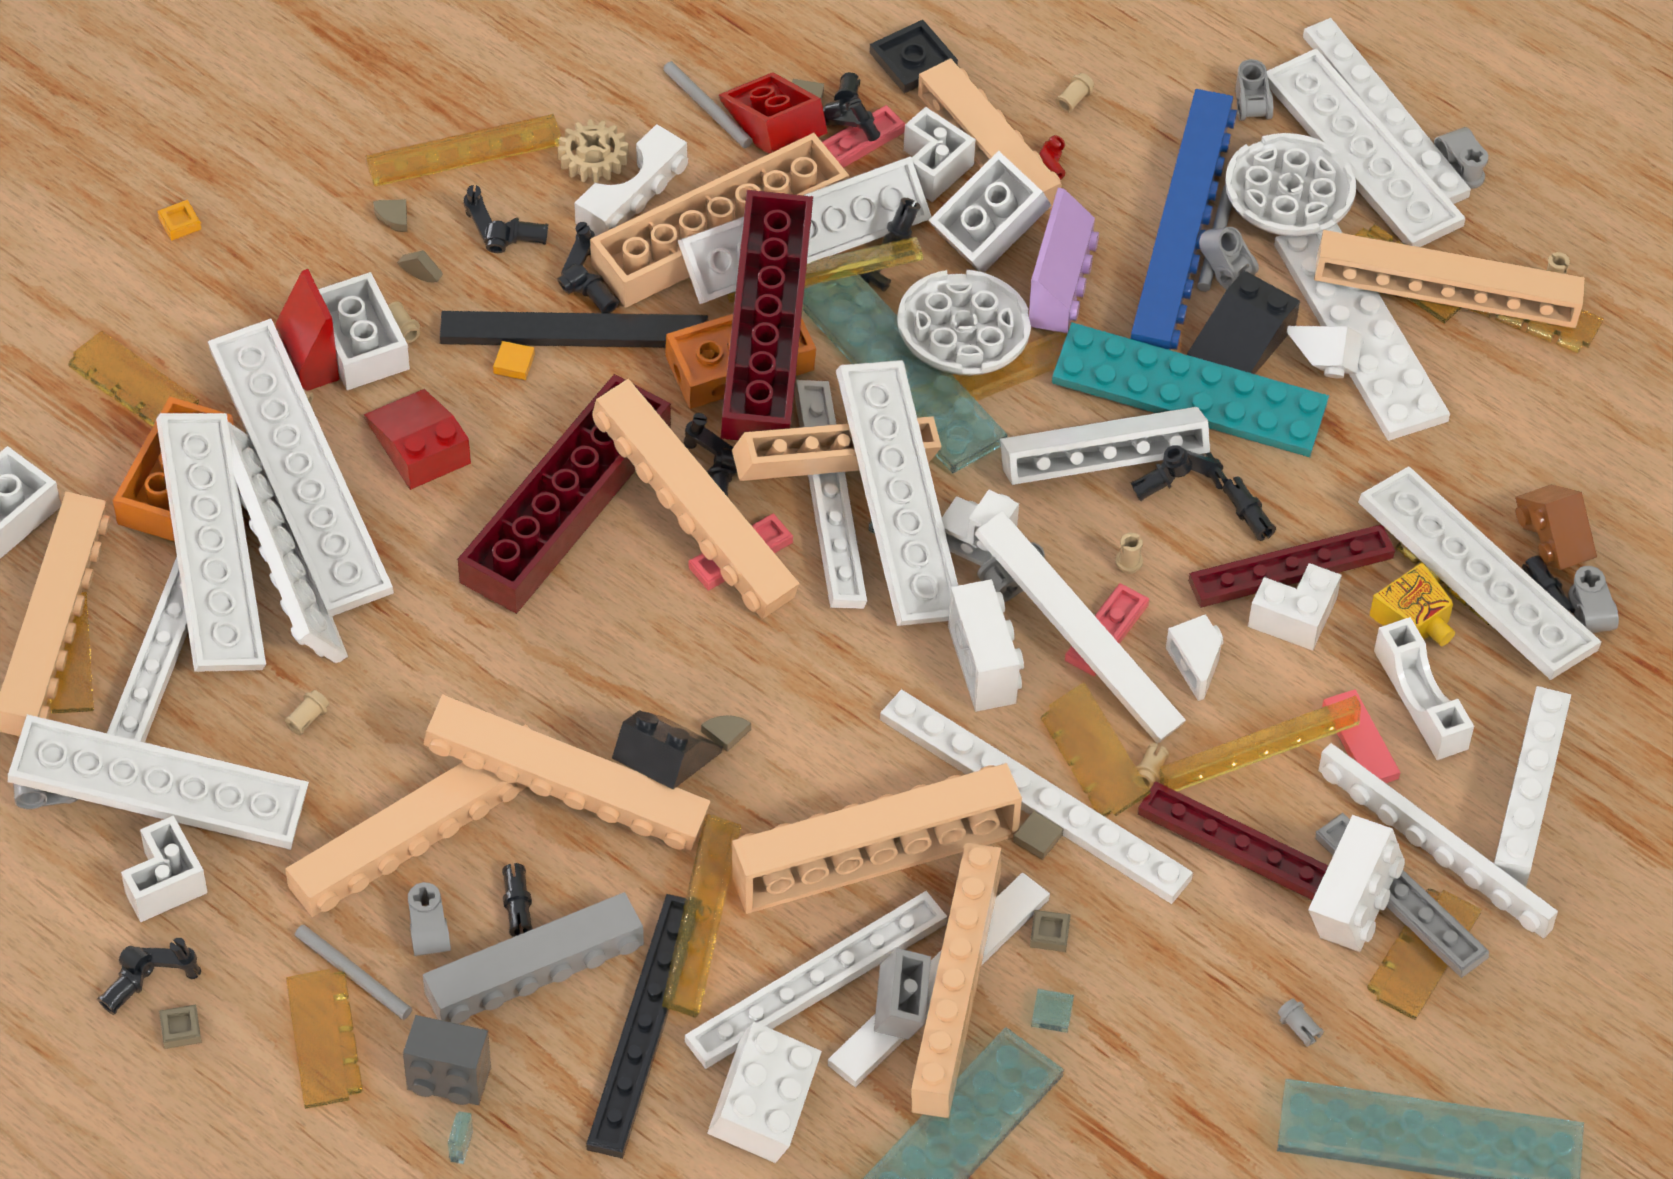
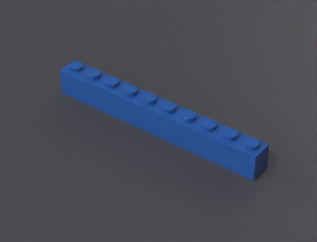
(1182, 220)

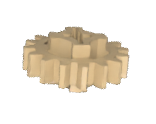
(593, 151)

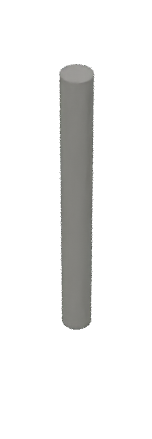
(708, 104)
(1221, 221)
(353, 972)

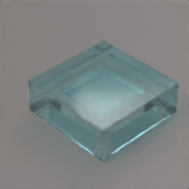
(1052, 1010)
(460, 1137)

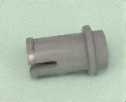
(1300, 1022)

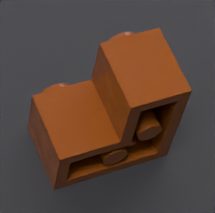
(1561, 524)

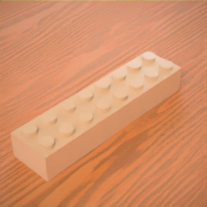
(645, 251)
(875, 837)

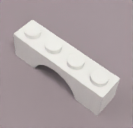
(659, 159)
(1406, 662)

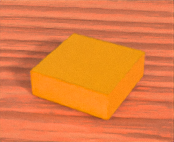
(179, 220)
(514, 360)

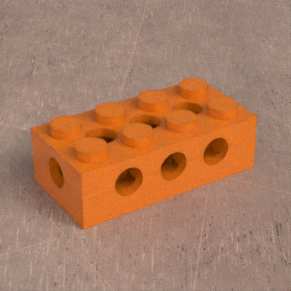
(701, 356)

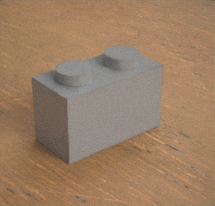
(902, 993)

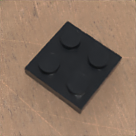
(910, 53)

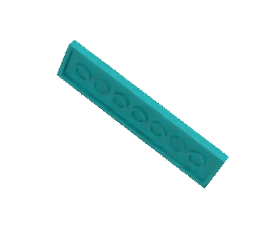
(1172, 381)

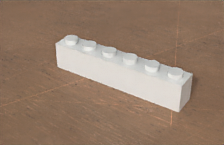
(1102, 445)
(1532, 783)

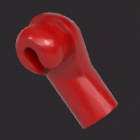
(1051, 153)

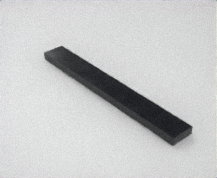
(562, 328)
(638, 1040)

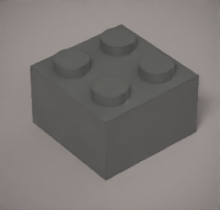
(447, 1060)

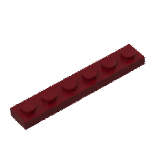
(1289, 564)
(1233, 840)

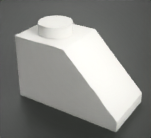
(1329, 348)
(1196, 652)

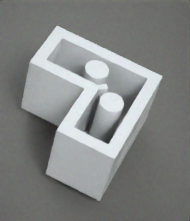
(937, 151)
(966, 517)
(1296, 613)
(168, 876)

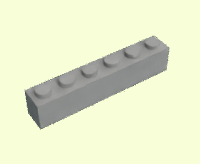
(533, 959)

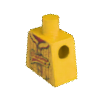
(1418, 597)

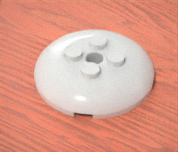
(1290, 185)
(964, 322)

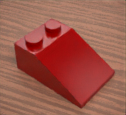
(775, 111)
(308, 334)
(420, 437)

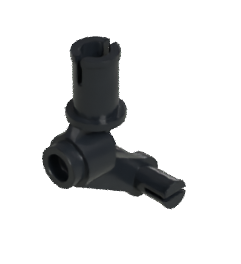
(848, 108)
(899, 230)
(498, 234)
(576, 277)
(1178, 463)
(724, 464)
(140, 963)

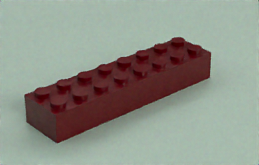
(767, 313)
(549, 510)

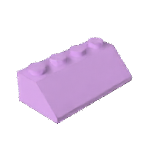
(1062, 264)

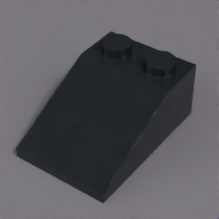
(1246, 325)
(662, 748)

